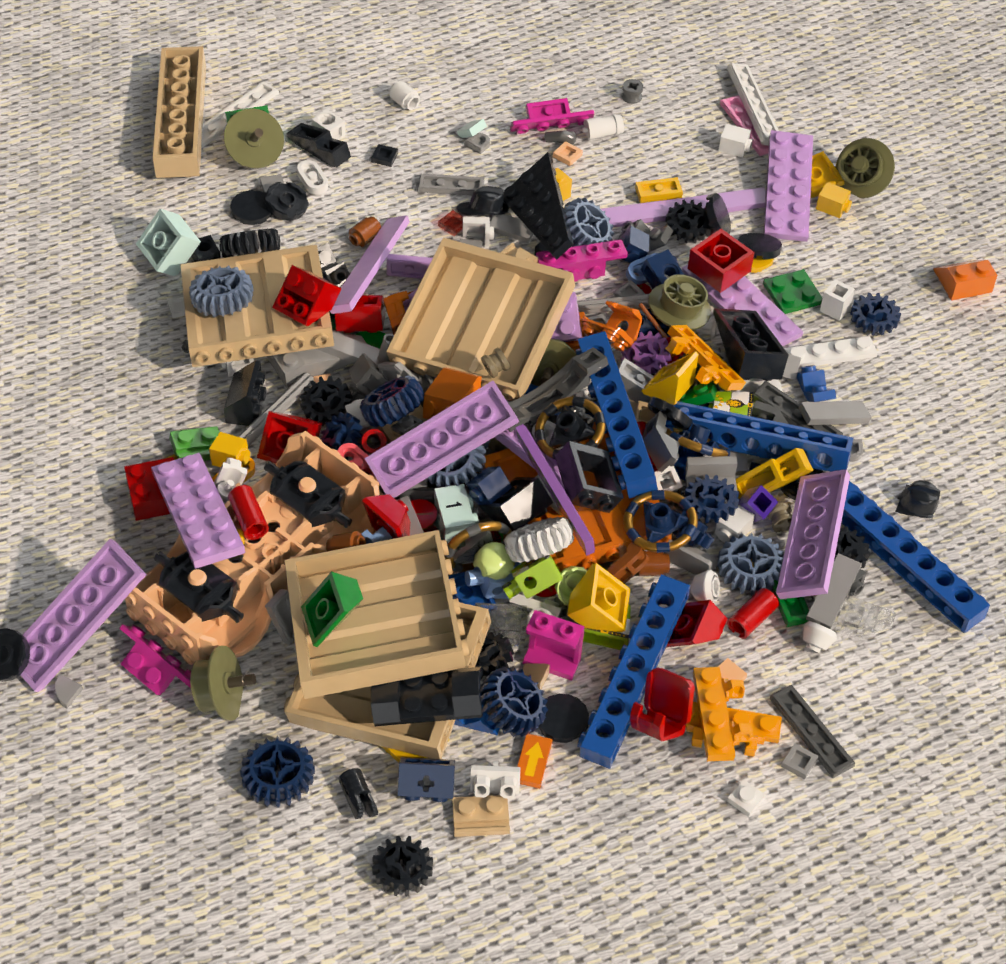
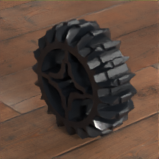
(249, 242)

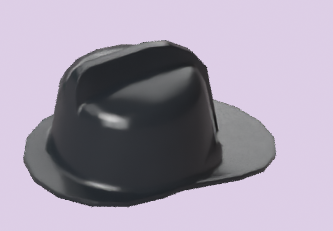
(484, 201)
(919, 499)

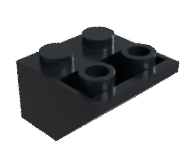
(245, 395)

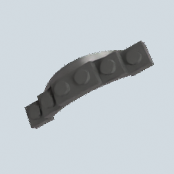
(563, 384)

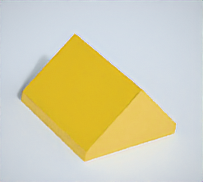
(673, 379)

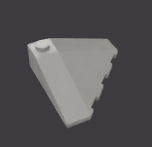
(314, 362)

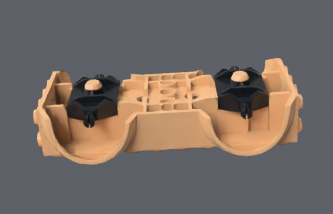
(223, 604)

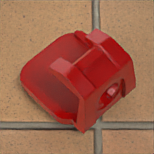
(667, 704)

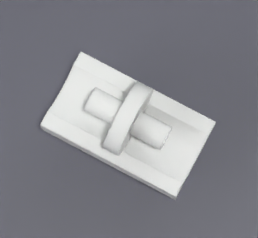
(229, 476)
(495, 780)

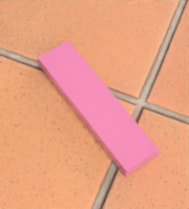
(736, 111)

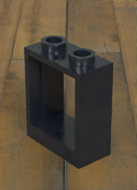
(578, 457)

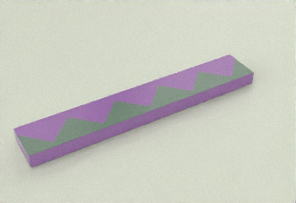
(555, 489)

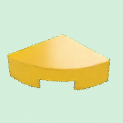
(760, 264)

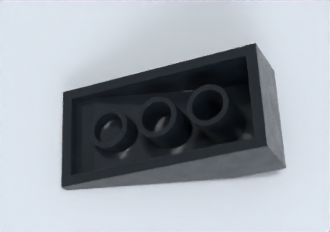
(750, 345)

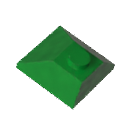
(330, 605)

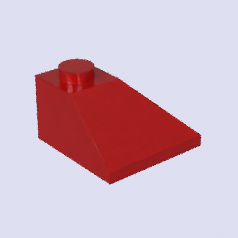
(279, 429)
(389, 514)
(698, 624)

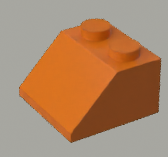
(967, 278)
(448, 389)

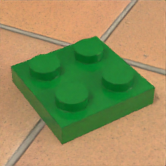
(793, 291)

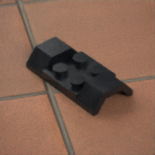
(428, 698)

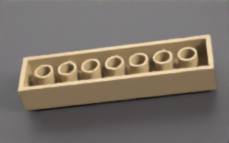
(179, 112)

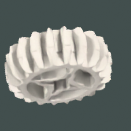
(539, 539)

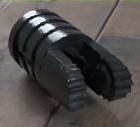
(357, 790)

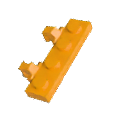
(712, 365)
(764, 727)
(718, 732)

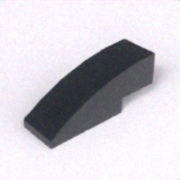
(320, 144)

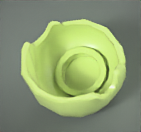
(493, 561)
(571, 578)

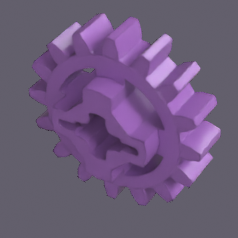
(646, 352)

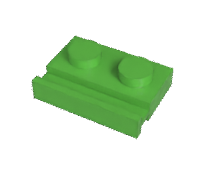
(193, 441)

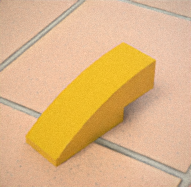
(776, 472)

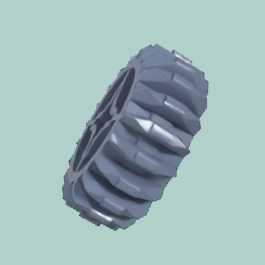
(587, 222)
(221, 291)
(461, 469)
(737, 568)

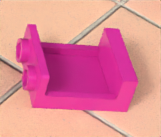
(554, 643)

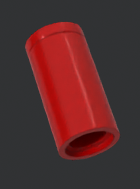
(372, 433)
(248, 512)
(753, 613)

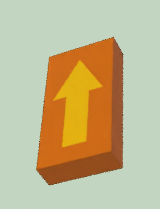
(534, 760)

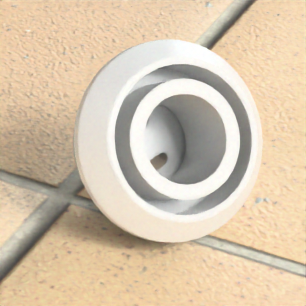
(705, 586)
(818, 636)

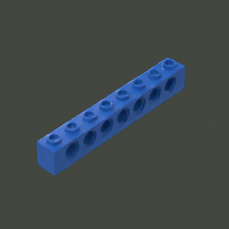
(621, 425)
(770, 438)
(913, 561)
(605, 749)

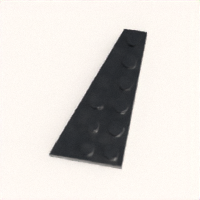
(539, 206)

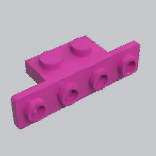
(547, 114)
(585, 260)
(150, 664)

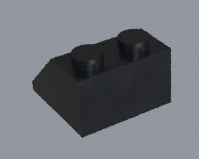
(520, 504)

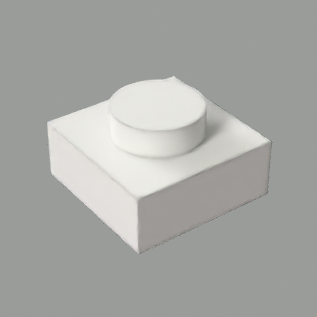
(746, 798)

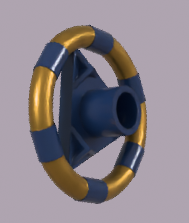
(698, 440)
(661, 521)

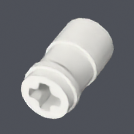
(603, 126)

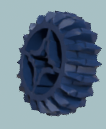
(392, 401)
(513, 701)
(256, 767)

